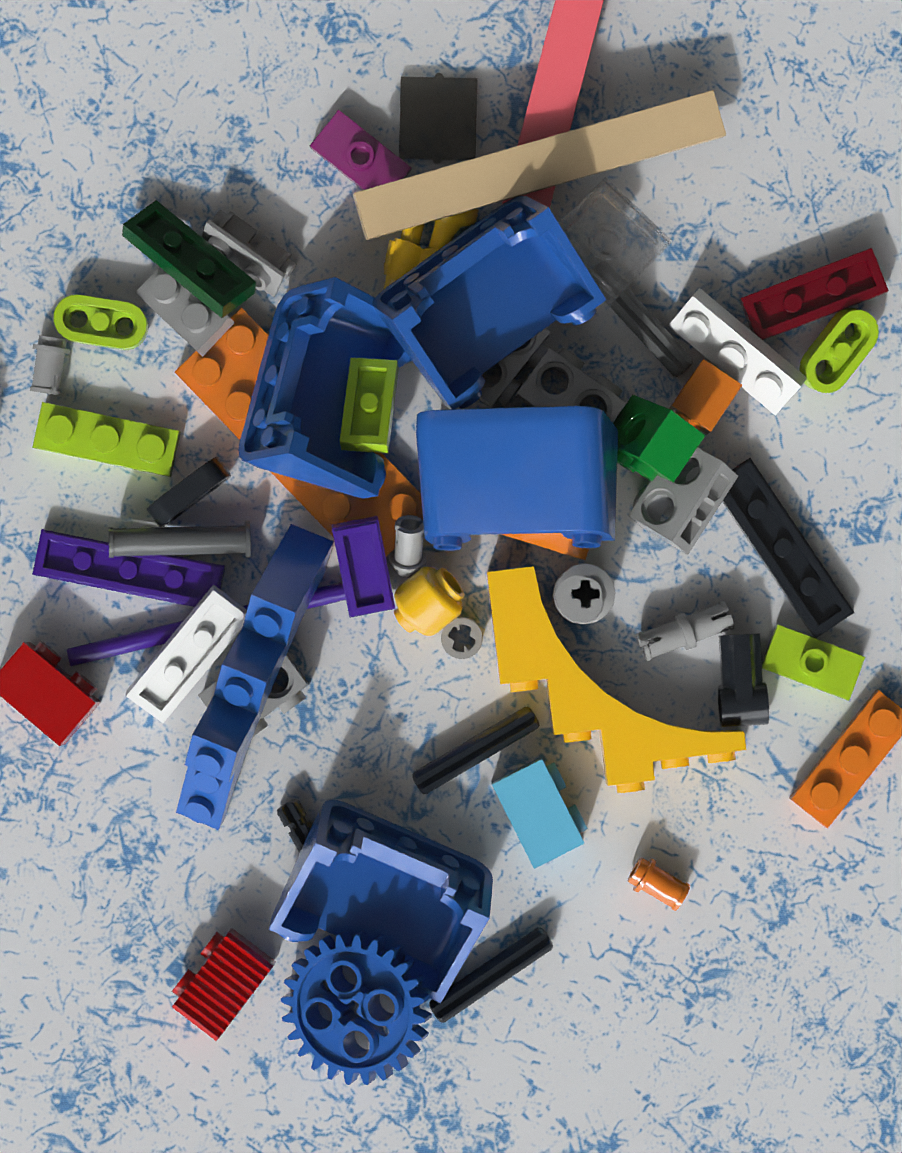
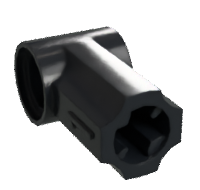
(742, 692)

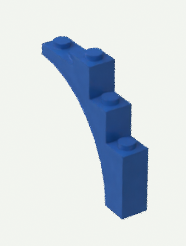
(249, 674)

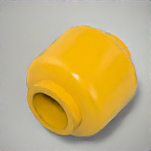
(428, 601)

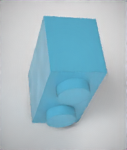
(538, 811)

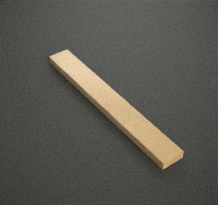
(539, 165)

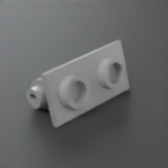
(264, 264)

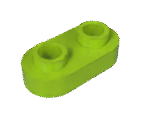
(101, 323)
(838, 352)

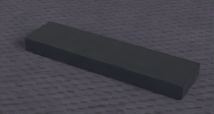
(785, 551)

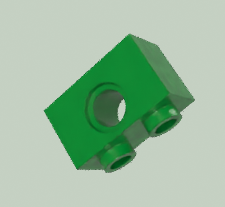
(654, 440)

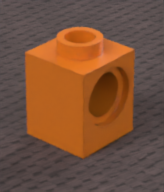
(705, 397)

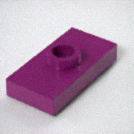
(358, 154)

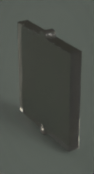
(438, 118)

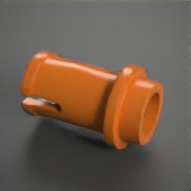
(658, 883)

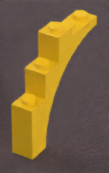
(629, 741)

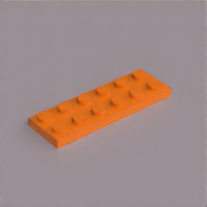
(226, 385)

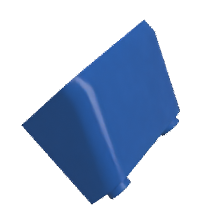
(487, 297)
(303, 387)
(517, 473)
(390, 883)

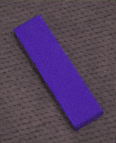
(153, 577)

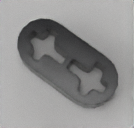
(188, 492)

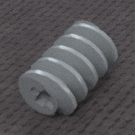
(596, 580)

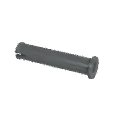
(180, 540)

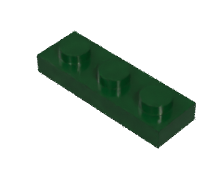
(189, 259)

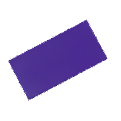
(363, 566)

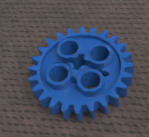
(376, 974)

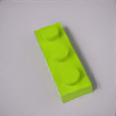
(106, 439)

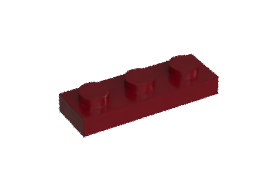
(814, 295)

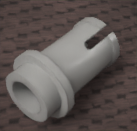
(48, 364)
(408, 551)

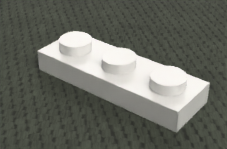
(737, 351)
(187, 654)

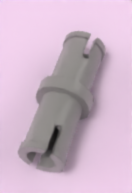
(685, 631)

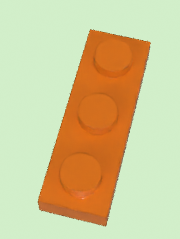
(850, 759)

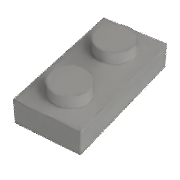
(183, 311)

